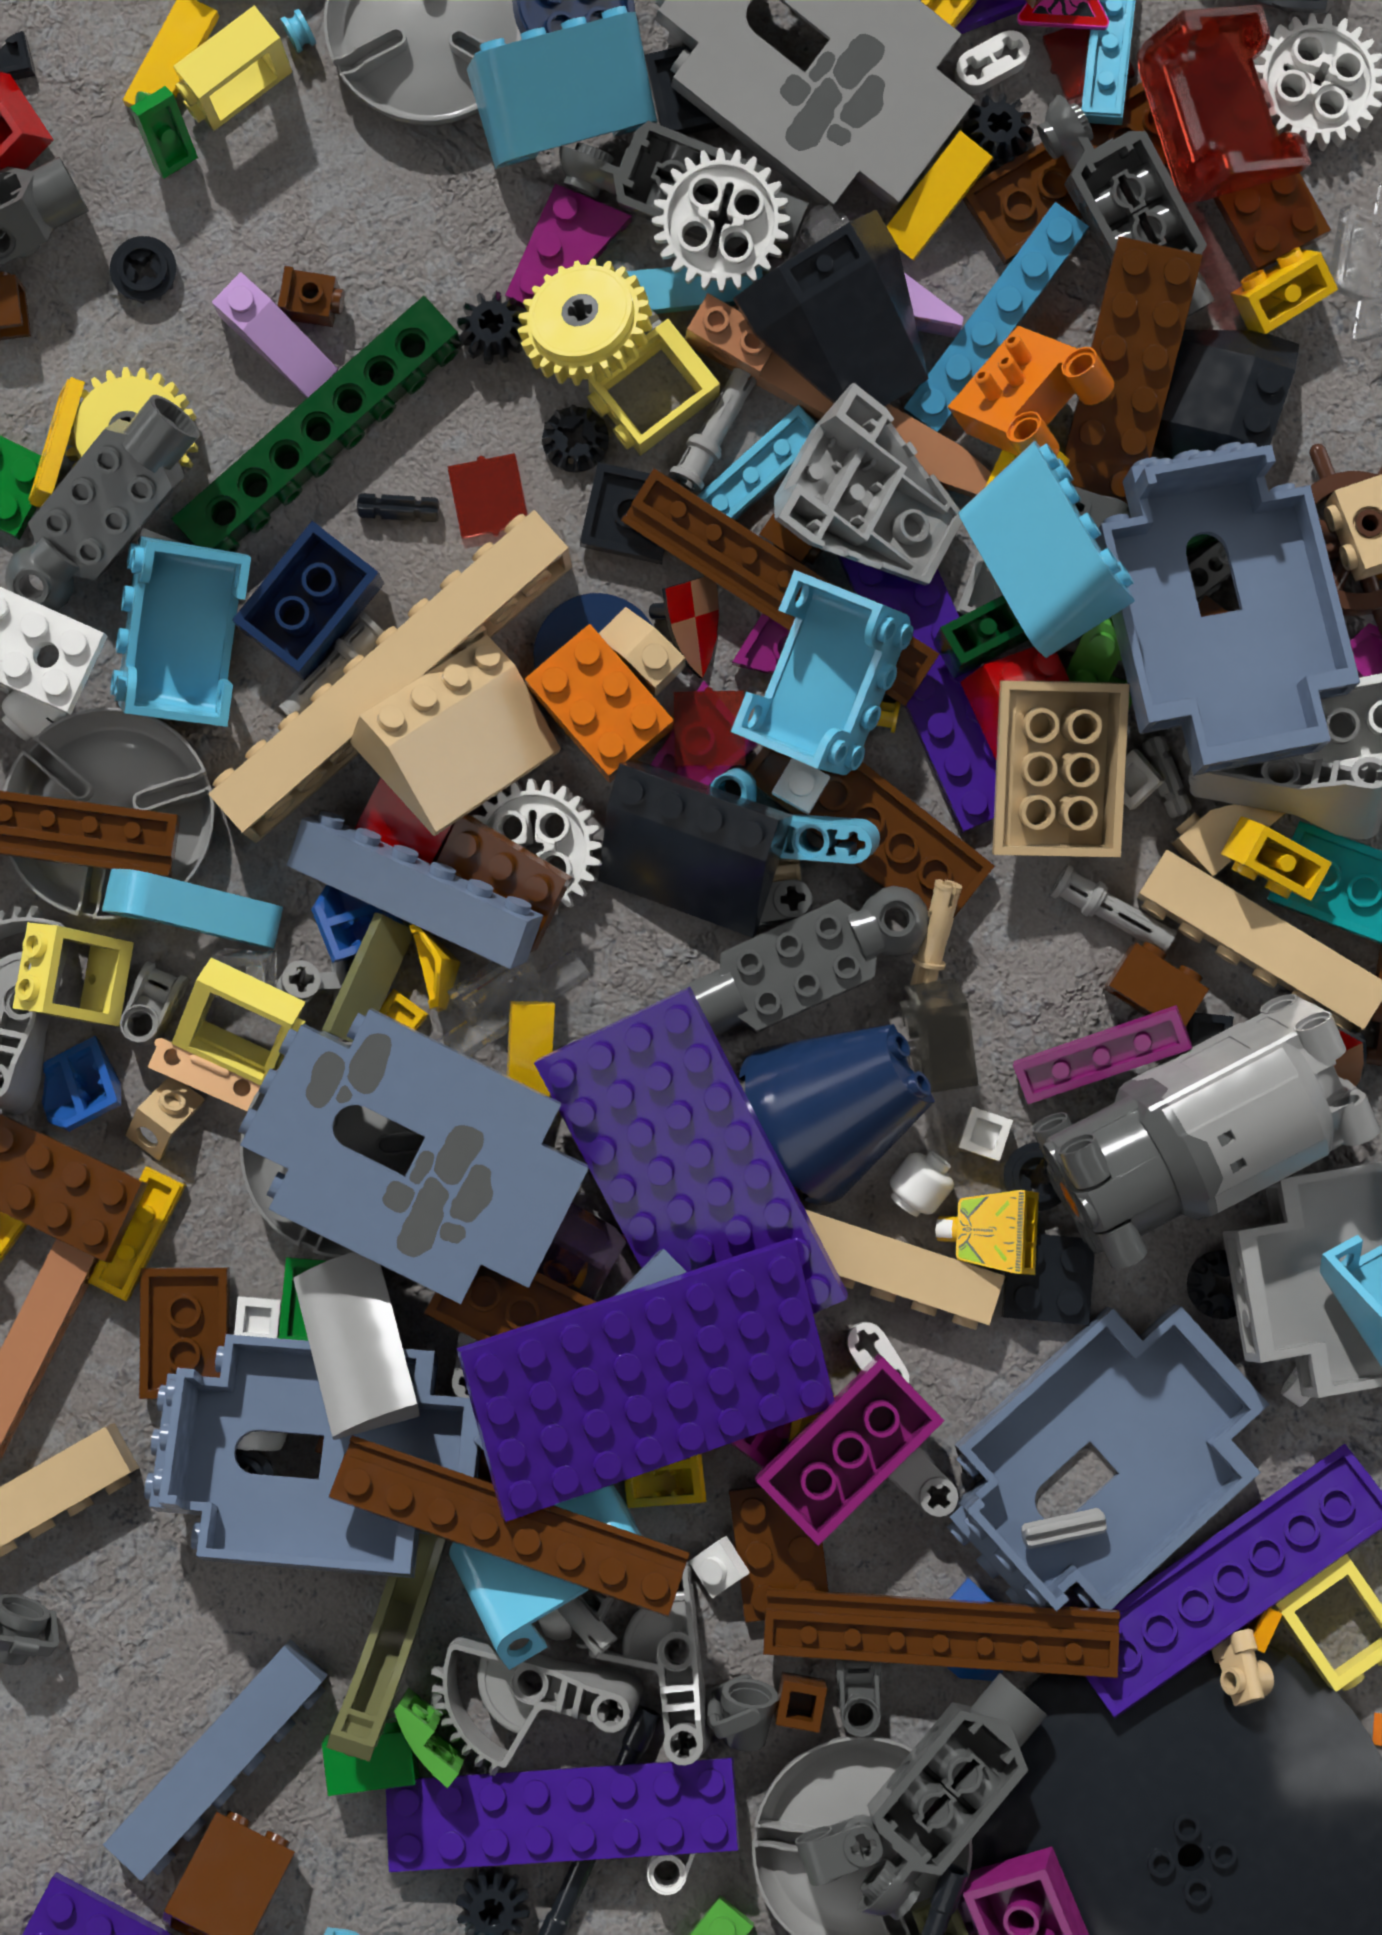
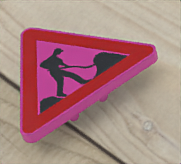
(1065, 14)

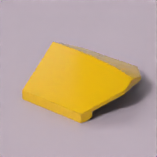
(438, 967)
(668, 1485)

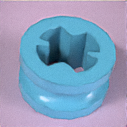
(298, 31)

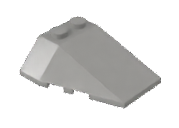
(867, 493)

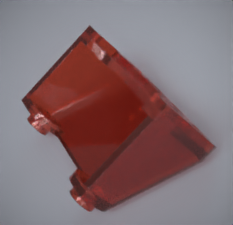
(1213, 105)

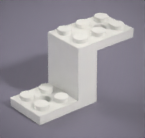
(27, 629)

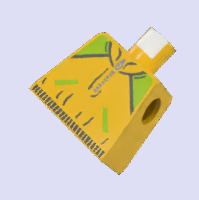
(995, 1230)

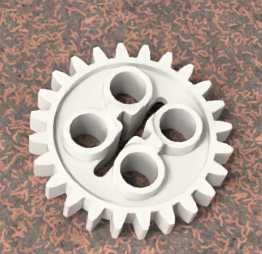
(1331, 48)
(758, 229)
(574, 843)

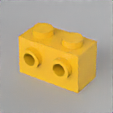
(1284, 290)
(1276, 858)

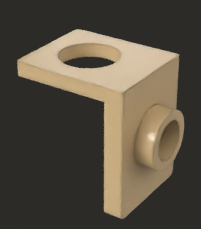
(163, 1115)

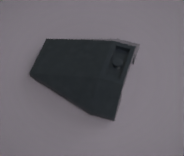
(842, 314)

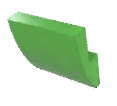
(418, 1724)

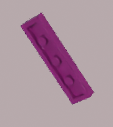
(1102, 1054)

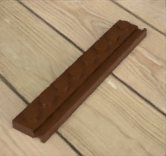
(741, 562)
(87, 833)
(543, 1541)
(942, 1632)

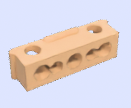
(202, 1074)

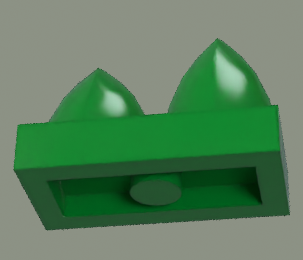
(163, 131)

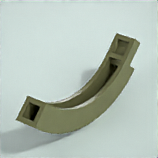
(386, 1655)

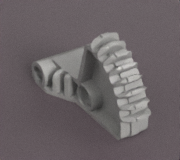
(1324, 793)
(21, 1034)
(680, 1683)
(569, 1688)

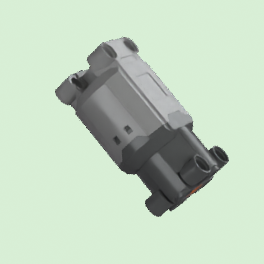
(1206, 1128)

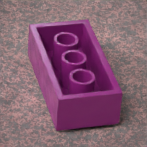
(848, 1449)
(1023, 1897)

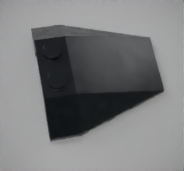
(1225, 390)

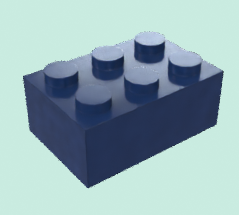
(308, 600)

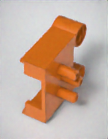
(1026, 388)

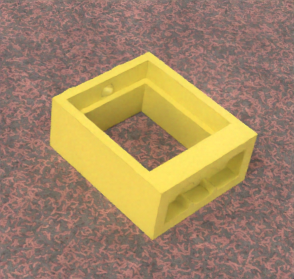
(232, 69)
(671, 342)
(104, 977)
(222, 1046)
(1351, 1672)

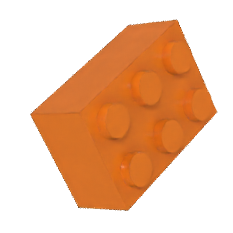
(599, 702)

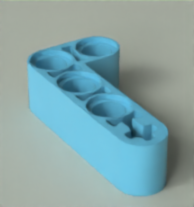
(832, 829)
(192, 907)

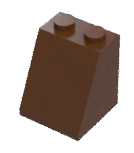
(228, 1880)

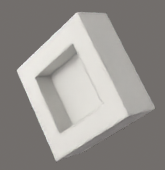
(1140, 779)
(800, 785)
(985, 1133)
(257, 1317)
(719, 1567)

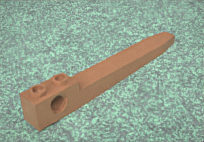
(728, 339)

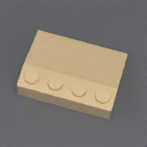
(456, 735)
(1060, 768)

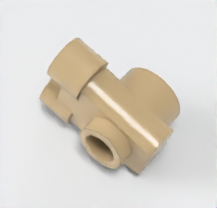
(1243, 1675)

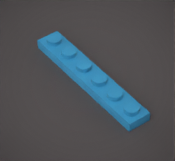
(997, 314)

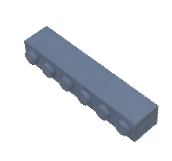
(415, 889)
(215, 1761)

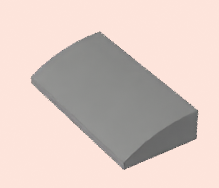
(355, 1345)

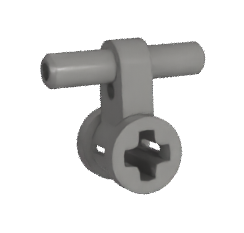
(317, 982)

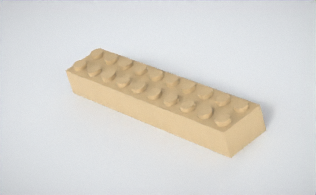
(317, 740)

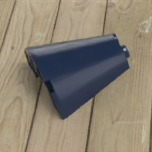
(835, 1105)

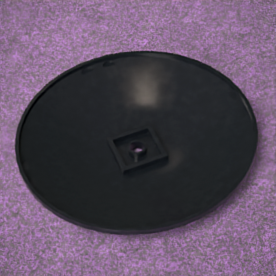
(1266, 1789)

